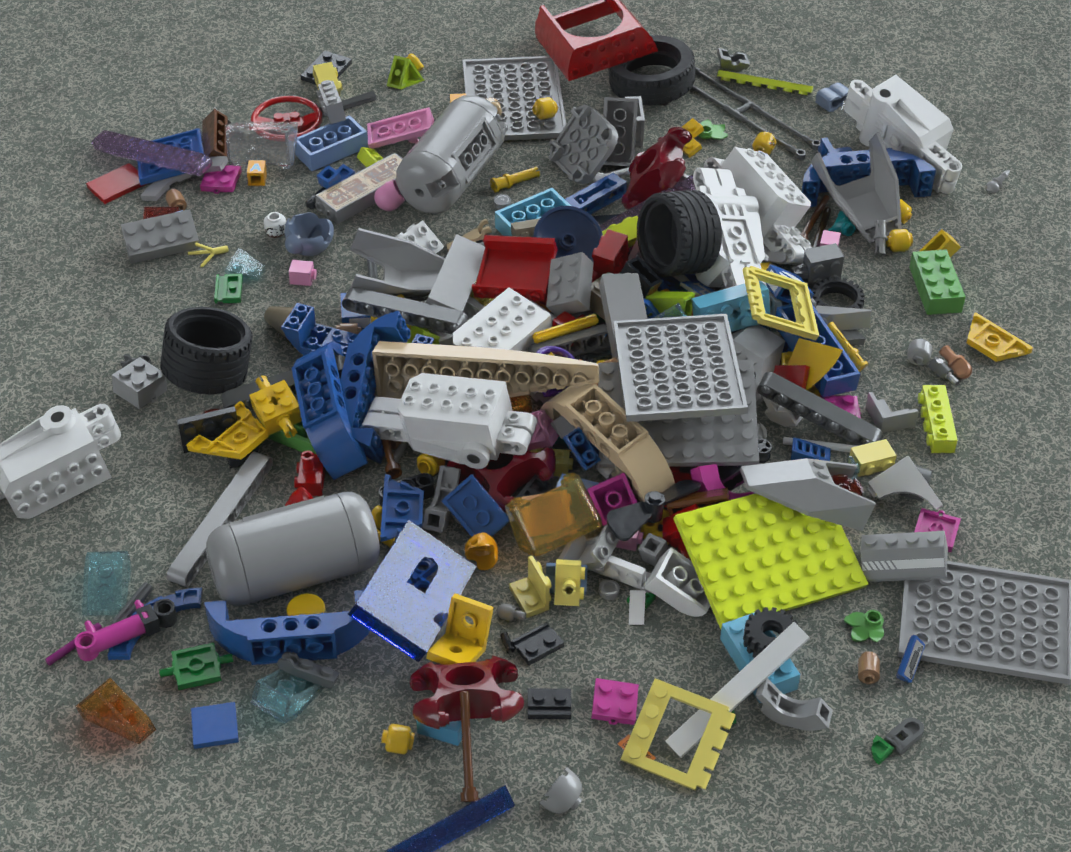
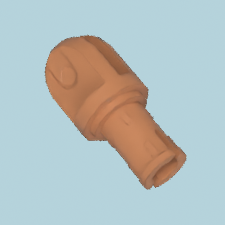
(957, 363)

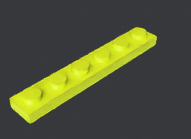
(772, 84)

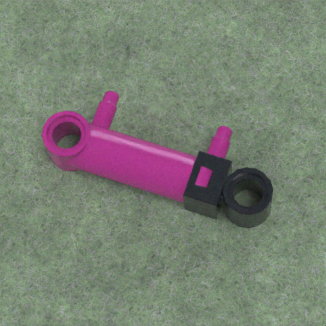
(145, 621)

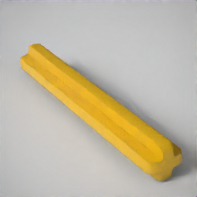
(565, 328)

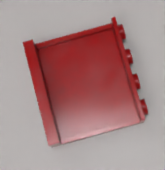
(515, 264)

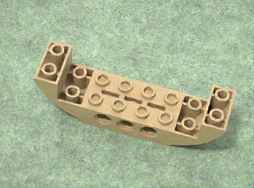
(620, 441)

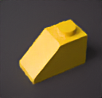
(942, 241)

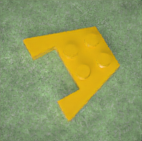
(236, 440)

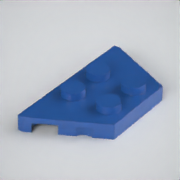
(399, 505)

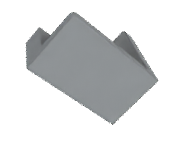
(887, 420)

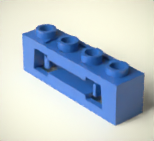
(597, 194)

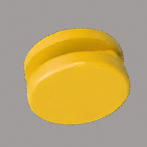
(306, 605)

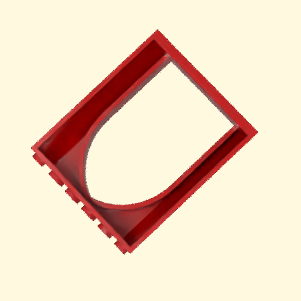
(586, 55)

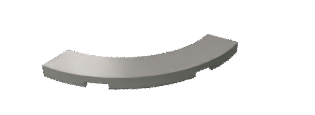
(158, 188)

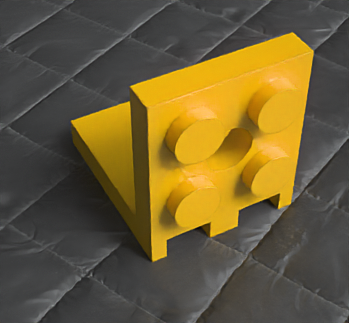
(463, 640)

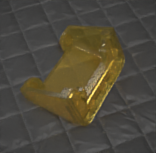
(553, 517)

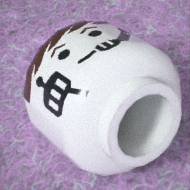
(274, 224)

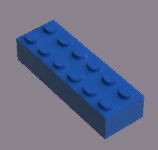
(843, 375)

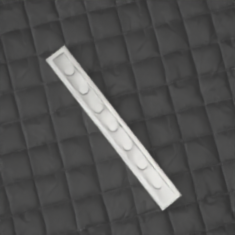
(740, 686)

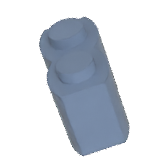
(832, 97)

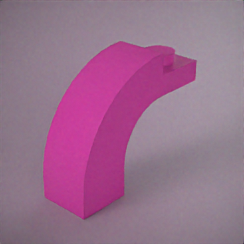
(710, 480)

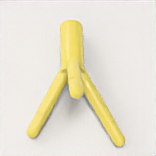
(208, 250)

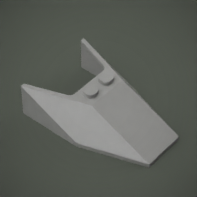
(869, 197)
(406, 265)
(760, 346)
(809, 489)

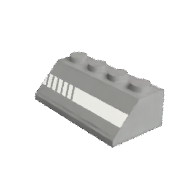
(904, 556)

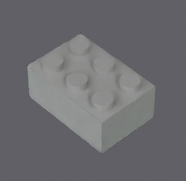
(570, 284)

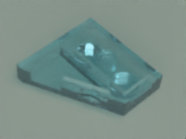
(246, 265)

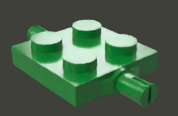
(196, 666)

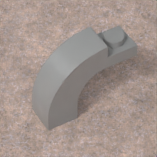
(437, 514)
(795, 713)

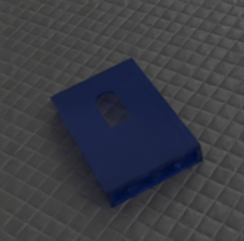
(401, 610)

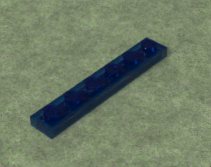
(457, 823)

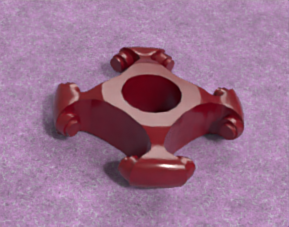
(657, 167)
(519, 471)
(477, 678)

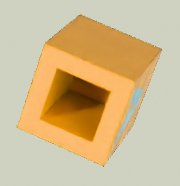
(256, 172)

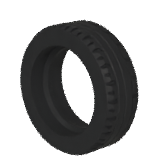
(661, 87)

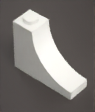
(903, 478)

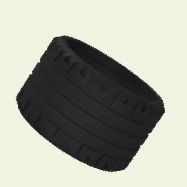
(679, 233)
(206, 350)

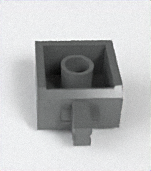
(819, 264)

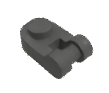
(910, 729)

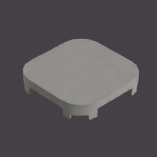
(583, 144)

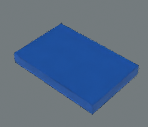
(475, 508)

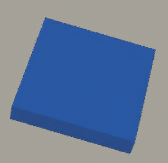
(214, 725)

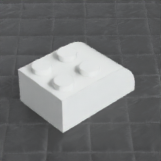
(678, 584)

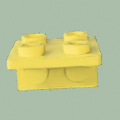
(533, 591)

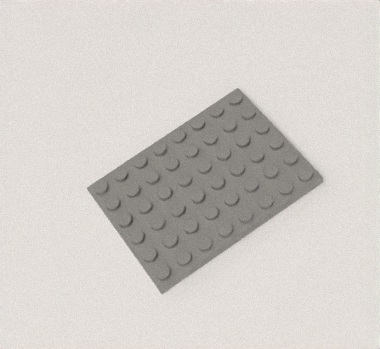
(517, 85)
(678, 368)
(700, 440)
(991, 621)

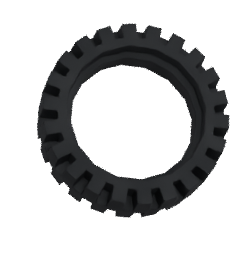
(841, 287)

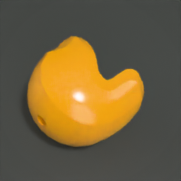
(483, 550)

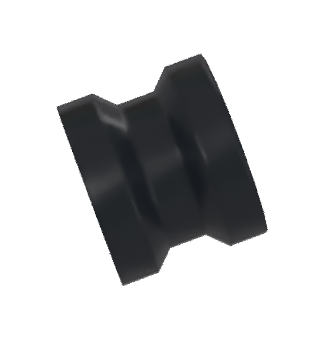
(764, 450)

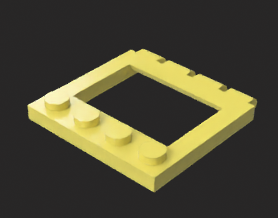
(805, 319)
(647, 725)

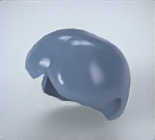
(308, 234)

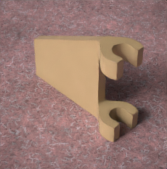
(474, 234)

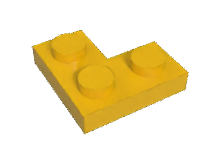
(693, 146)

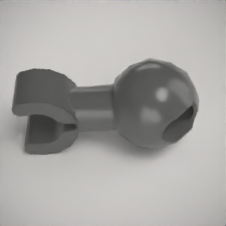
(128, 359)

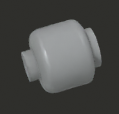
(919, 352)

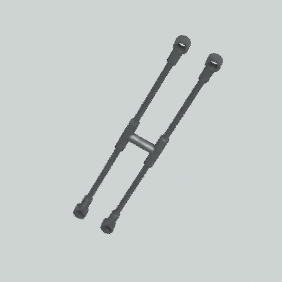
(799, 153)

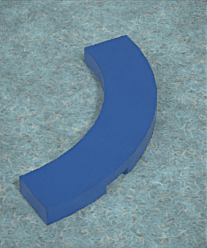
(182, 600)

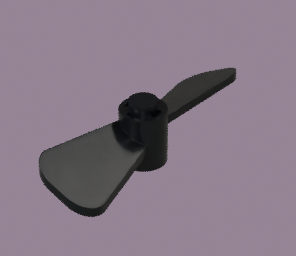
(630, 519)

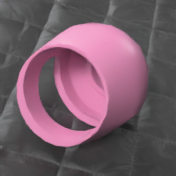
(388, 196)

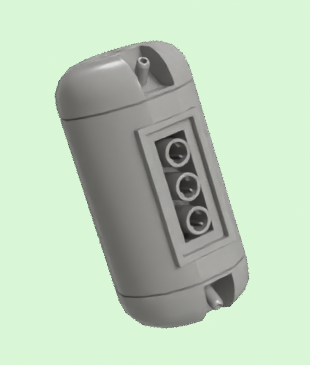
(450, 154)
(292, 548)

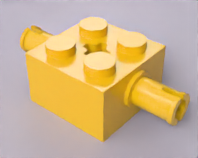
(276, 407)

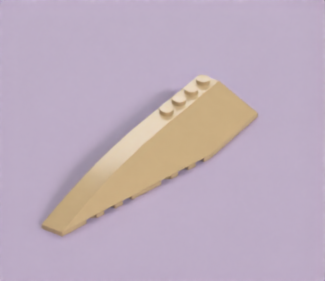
(522, 371)

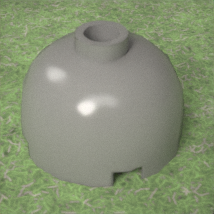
(563, 793)

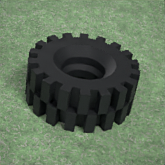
(764, 621)

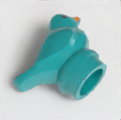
(843, 225)

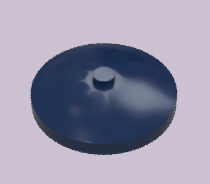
(572, 228)

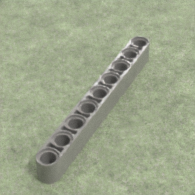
(224, 511)

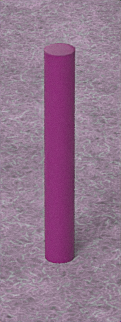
(65, 649)

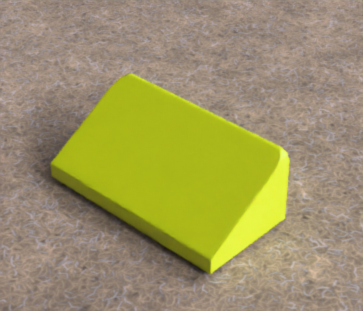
(368, 156)

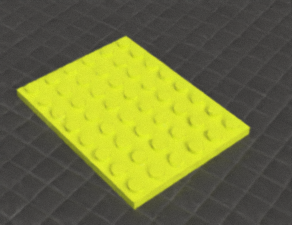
(766, 555)

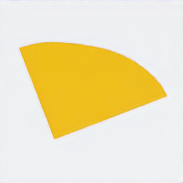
(816, 356)

